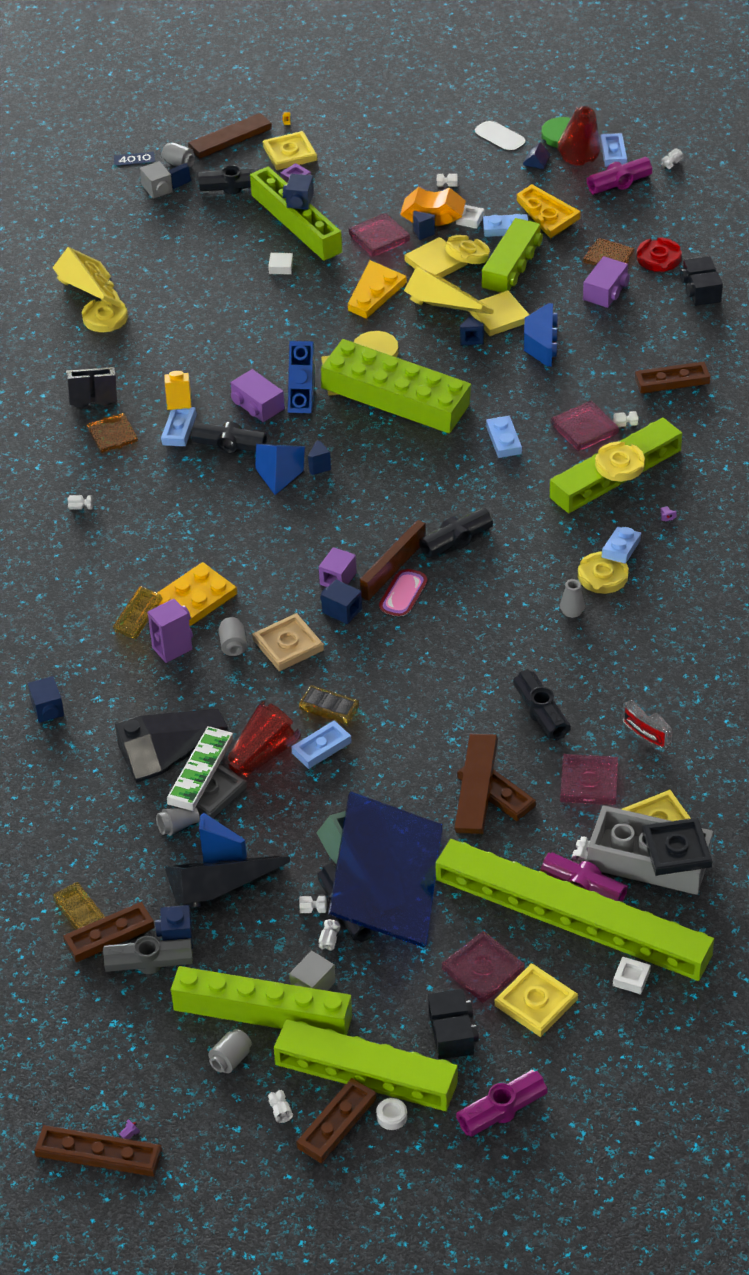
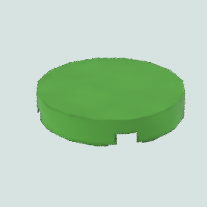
(553, 130)

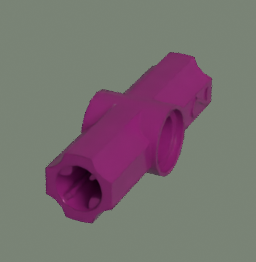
(619, 175)
(583, 875)
(514, 1095)

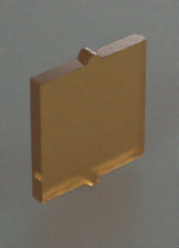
(607, 249)
(112, 432)

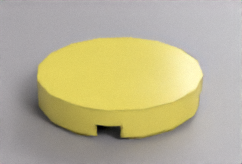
(467, 250)
(104, 316)
(379, 341)
(620, 461)
(602, 574)

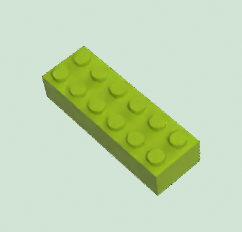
(395, 385)

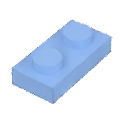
(613, 148)
(498, 224)
(178, 427)
(503, 436)
(621, 544)
(321, 744)

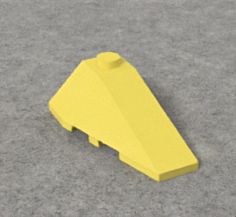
(86, 275)
(439, 292)

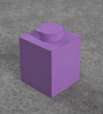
(337, 565)

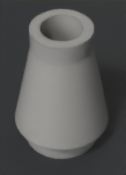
(572, 601)
(176, 819)

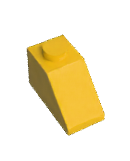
(177, 390)

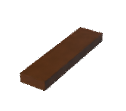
(230, 135)
(392, 560)
(476, 783)
(98, 1150)

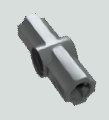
(148, 955)

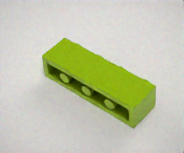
(511, 255)

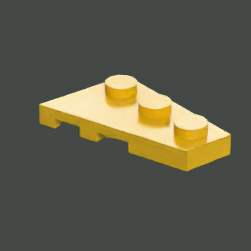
(547, 210)
(374, 289)

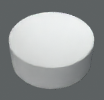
(391, 1114)

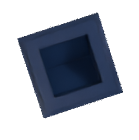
(537, 157)
(180, 175)
(423, 224)
(471, 332)
(319, 459)

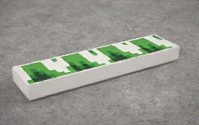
(200, 768)

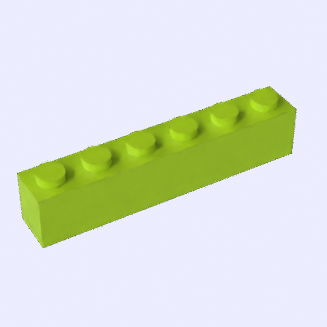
(306, 224)
(583, 482)
(258, 1000)
(375, 1065)

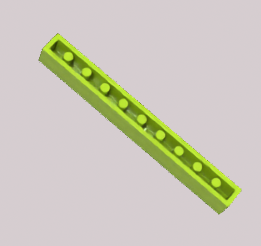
(575, 909)

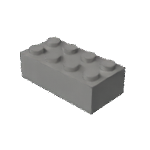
(620, 850)

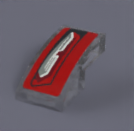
(650, 728)

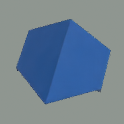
(279, 464)
(219, 842)

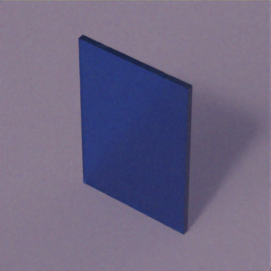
(386, 869)

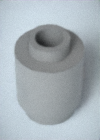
(178, 154)
(232, 636)
(230, 1051)

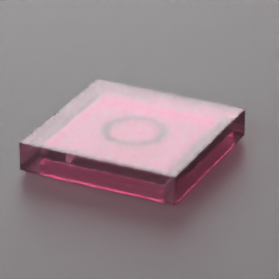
(379, 234)
(584, 425)
(589, 779)
(483, 966)

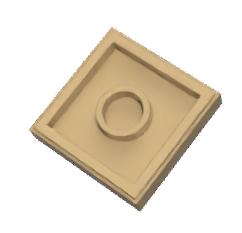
(288, 642)

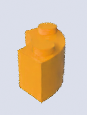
(445, 205)

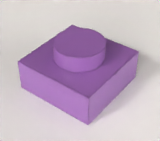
(294, 169)

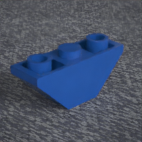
(540, 334)
(301, 377)

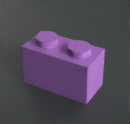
(606, 282)
(257, 395)
(170, 630)

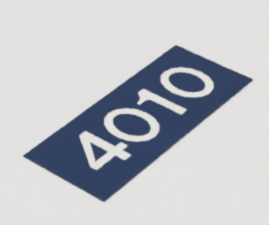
(134, 158)

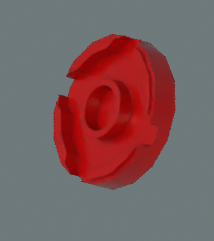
(659, 254)

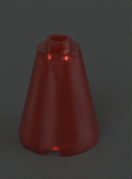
(580, 137)
(262, 739)

